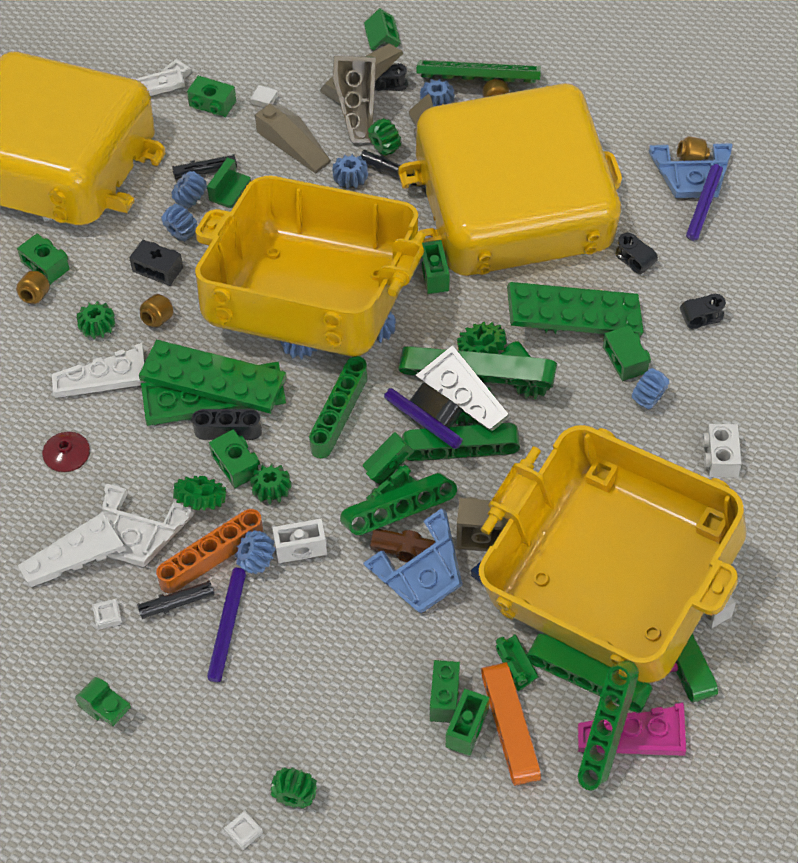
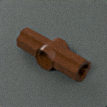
(402, 545)

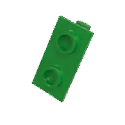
(398, 479)
(520, 666)

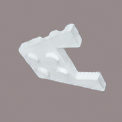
(138, 534)

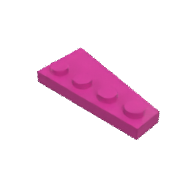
(648, 732)

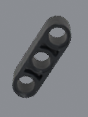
(436, 405)
(216, 420)

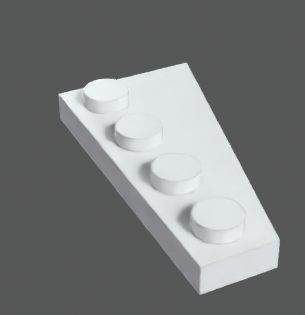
(102, 374)
(459, 383)
(86, 543)

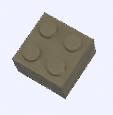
(470, 519)

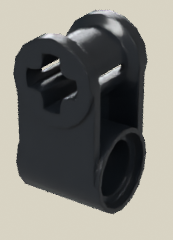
(390, 77)
(635, 254)
(701, 312)

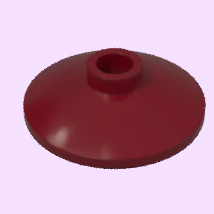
(69, 458)

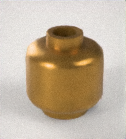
(495, 87)
(693, 149)
(32, 287)
(156, 310)

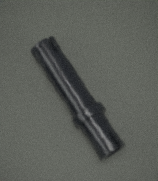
(382, 164)
(201, 166)
(175, 600)

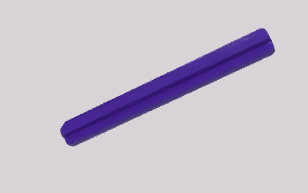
(423, 418)
(226, 625)

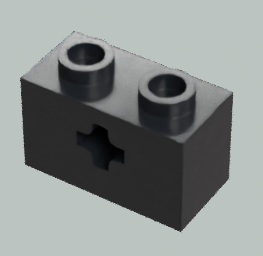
(156, 262)

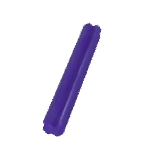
(704, 202)

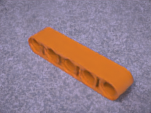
(204, 560)
(510, 724)

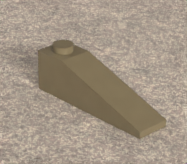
(384, 59)
(355, 89)
(291, 135)

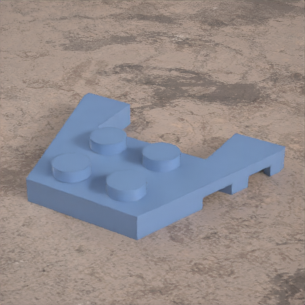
(688, 177)
(428, 575)

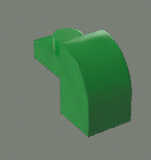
(102, 702)

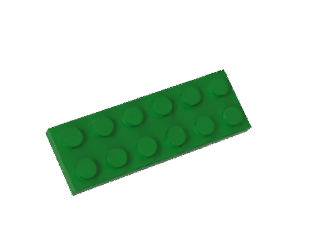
(487, 71)
(573, 308)
(213, 376)
(173, 405)

